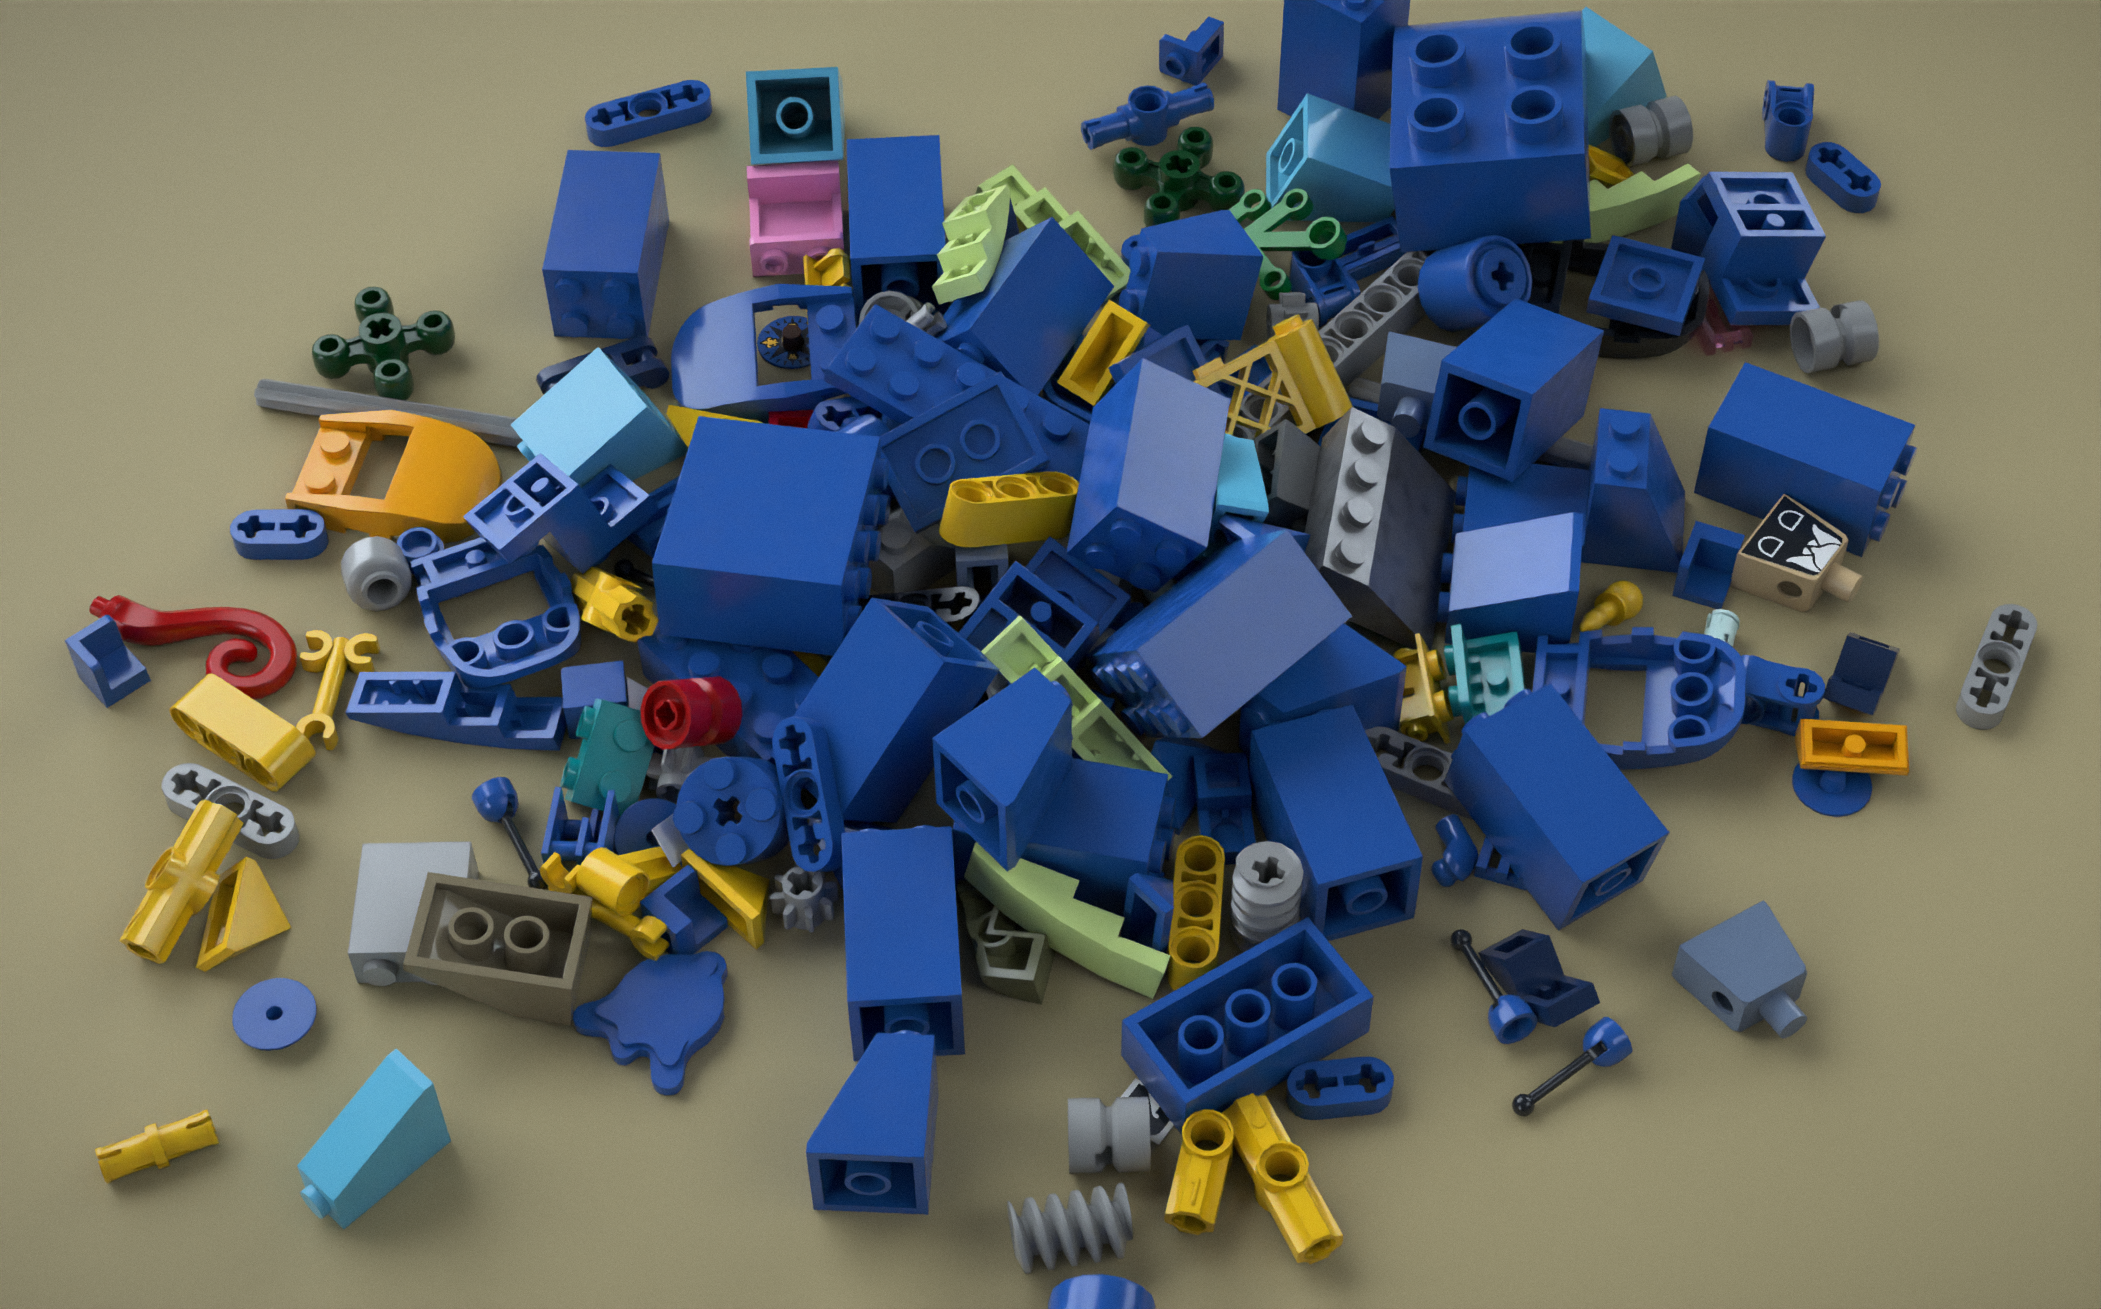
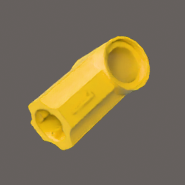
(625, 878)
(1200, 1173)

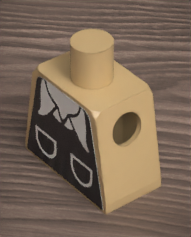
(1795, 559)

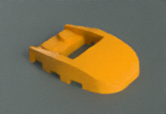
(434, 486)

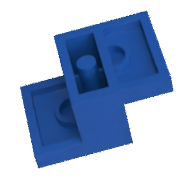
(1760, 246)
(572, 519)
(1057, 597)

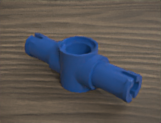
(1147, 115)

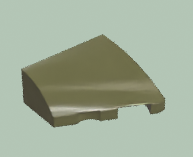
(1006, 953)

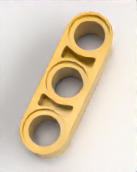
(1009, 509)
(242, 732)
(1195, 894)

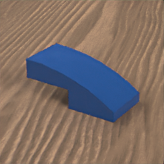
(1224, 801)

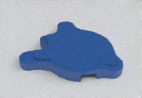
(660, 1013)

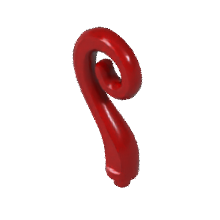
(155, 627)

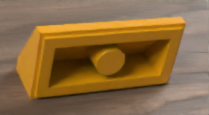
(1852, 747)

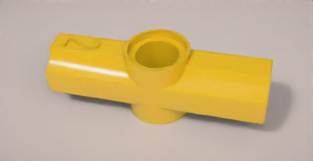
(613, 604)
(181, 881)
(1294, 1203)

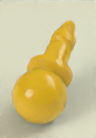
(1616, 604)

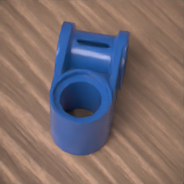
(1787, 119)
(1323, 283)
(1774, 693)

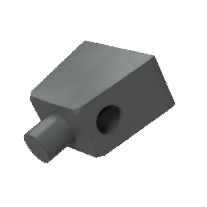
(1288, 472)

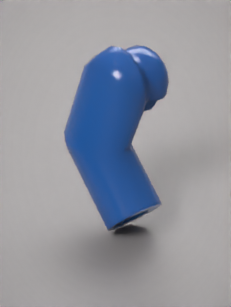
(1460, 852)

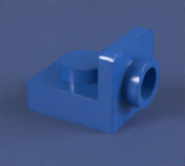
(1196, 55)

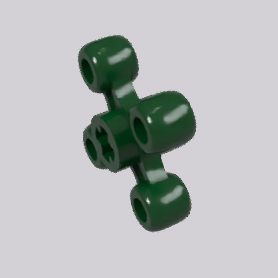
(1178, 178)
(383, 344)

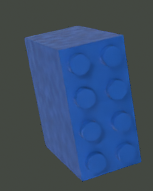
(771, 536)
(1217, 637)

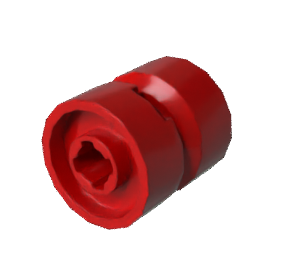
(691, 712)

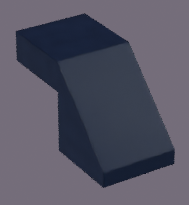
(1861, 673)
(1531, 969)

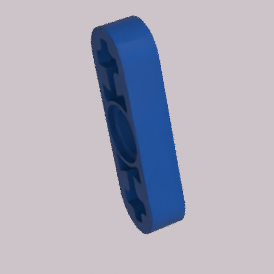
(637, 127)
(791, 780)

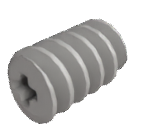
(1264, 893)
(1071, 1228)

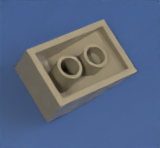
(502, 944)

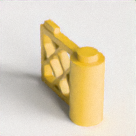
(1298, 368)

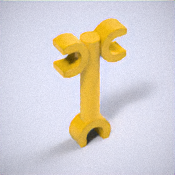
(333, 661)
(643, 933)

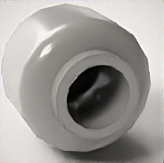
(376, 573)

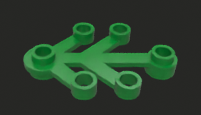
(1322, 237)

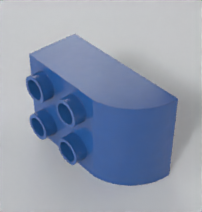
(1490, 131)

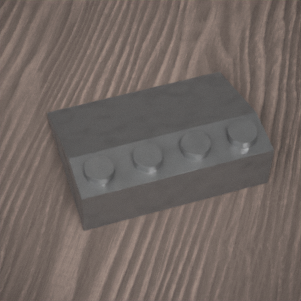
(1380, 527)

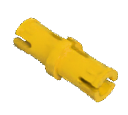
(156, 1146)

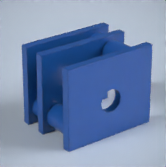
(589, 833)

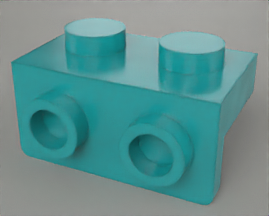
(1486, 672)
(611, 757)

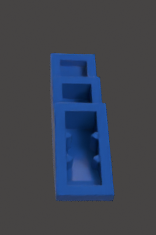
(447, 710)

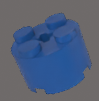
(707, 814)

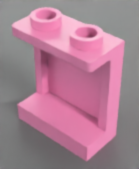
(793, 215)

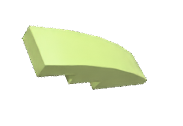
(1637, 202)
(1035, 207)
(974, 245)
(1095, 728)
(1084, 933)

